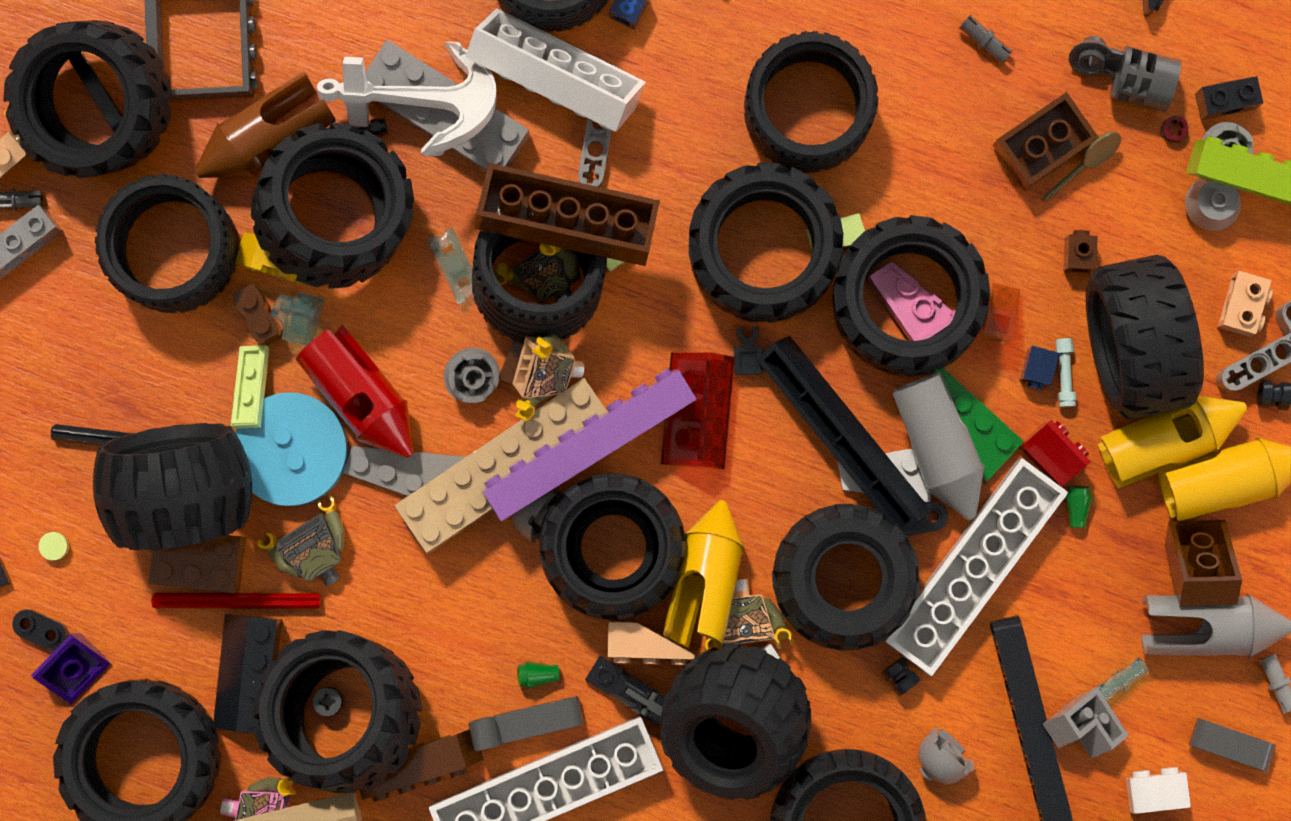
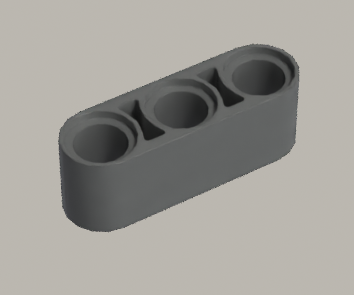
(1232, 744)

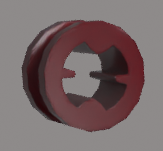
(1182, 132)

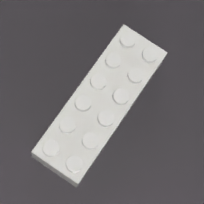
(555, 69)

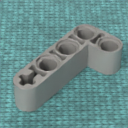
(1265, 355)

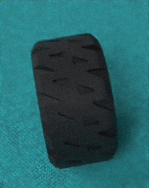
(33, 110)
(341, 151)
(775, 184)
(921, 237)
(1144, 336)
(283, 703)
(78, 740)

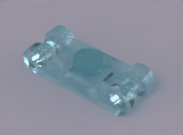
(453, 264)

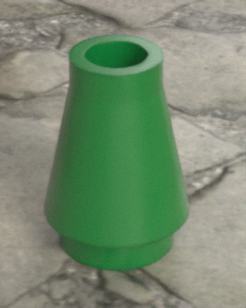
(1078, 505)
(536, 674)

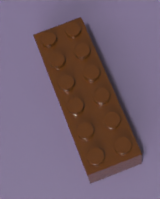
(567, 214)

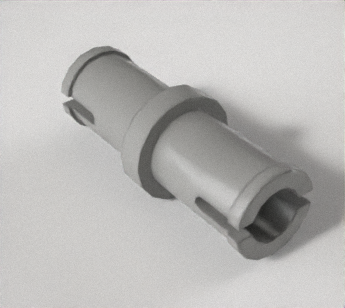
(1278, 681)

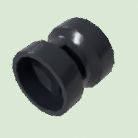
(1274, 395)
(896, 671)

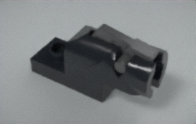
(627, 689)

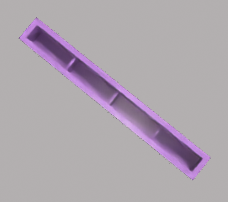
(588, 444)

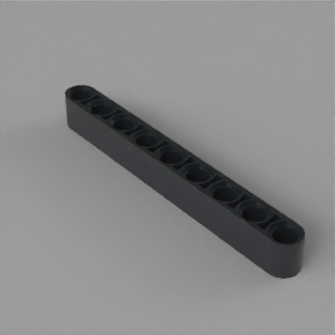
(1029, 719)

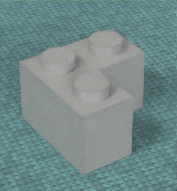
(1089, 721)

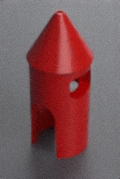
(358, 391)

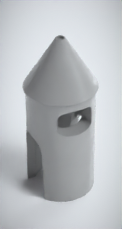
(941, 444)
(1224, 628)

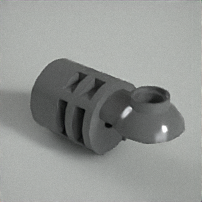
(1136, 74)

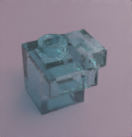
(298, 316)

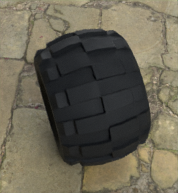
(564, 532)
(796, 585)
(751, 691)

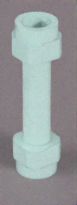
(1066, 397)

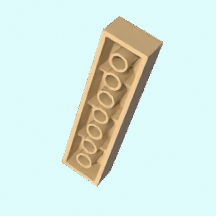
(455, 497)

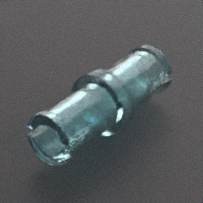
(1122, 679)

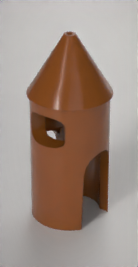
(248, 137)

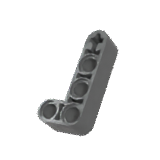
(525, 723)

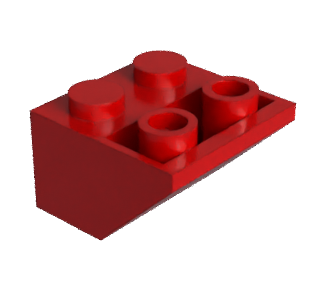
(1055, 452)

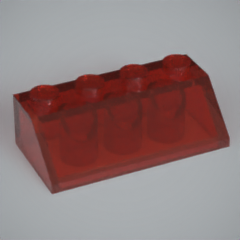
(699, 431)

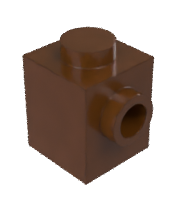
(1080, 252)

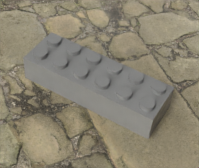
(496, 143)

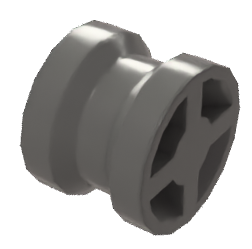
(333, 700)

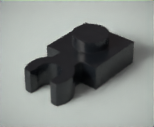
(746, 355)

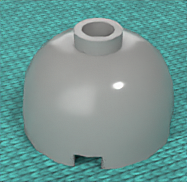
(531, 518)
(943, 759)

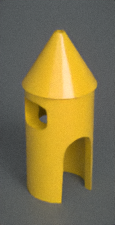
(1168, 439)
(1227, 479)
(706, 573)

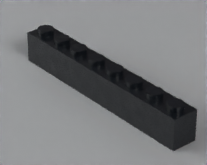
(843, 434)

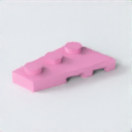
(911, 306)

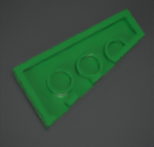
(991, 437)

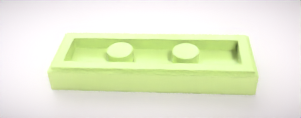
(250, 387)

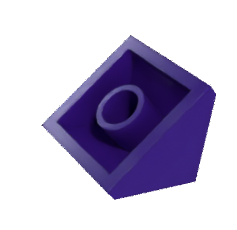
(71, 668)

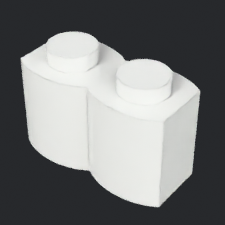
(1157, 791)

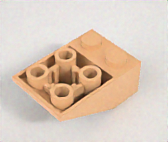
(635, 640)

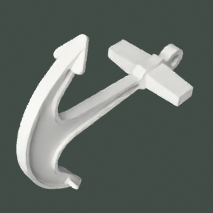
(471, 100)

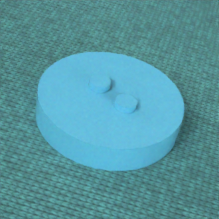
(296, 450)

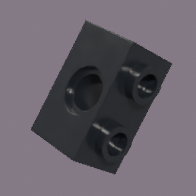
(1229, 98)

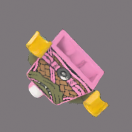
(259, 798)

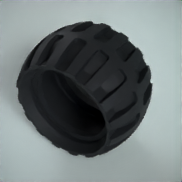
(172, 486)
(846, 766)

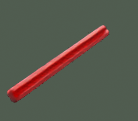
(237, 600)

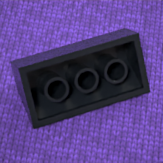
(246, 651)

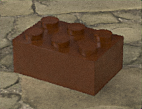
(1045, 141)
(1203, 563)
(201, 566)

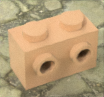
(1245, 304)

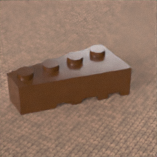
(428, 763)

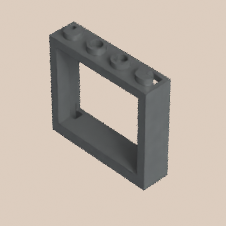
(153, 25)

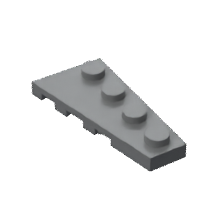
(395, 471)

